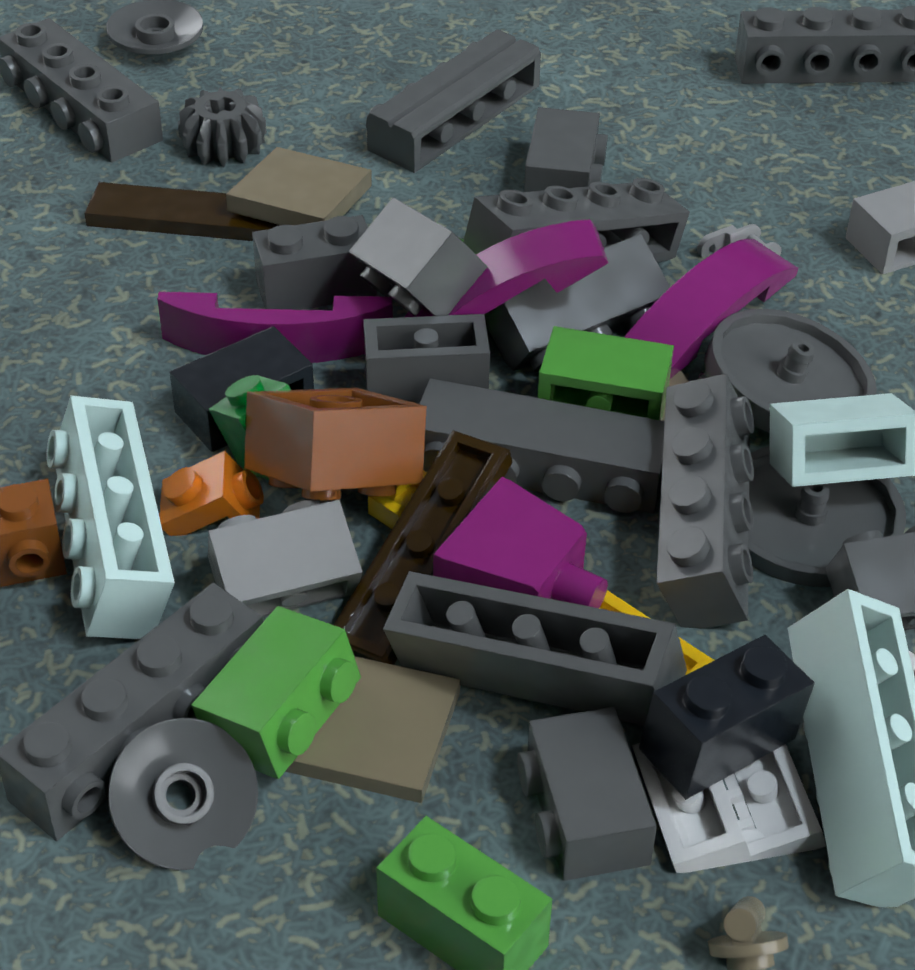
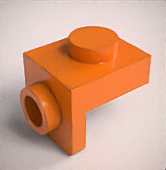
(207, 494)

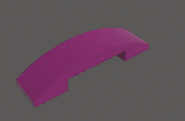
(554, 252)
(709, 295)
(202, 327)

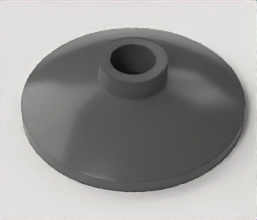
(154, 26)
(211, 767)

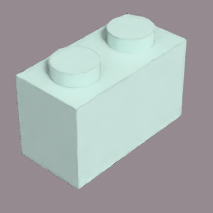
(842, 439)

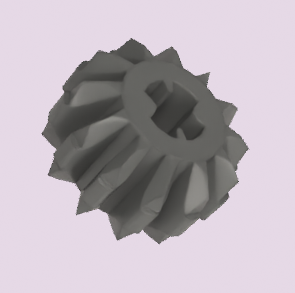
(222, 126)

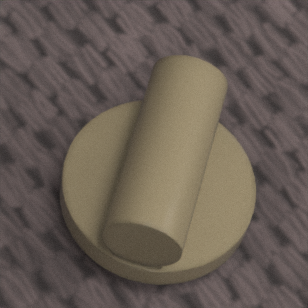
(745, 943)

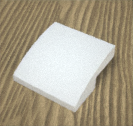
(706, 830)

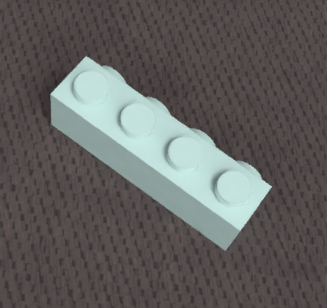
(110, 519)
(862, 743)

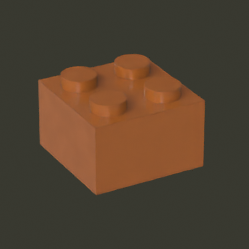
(335, 441)

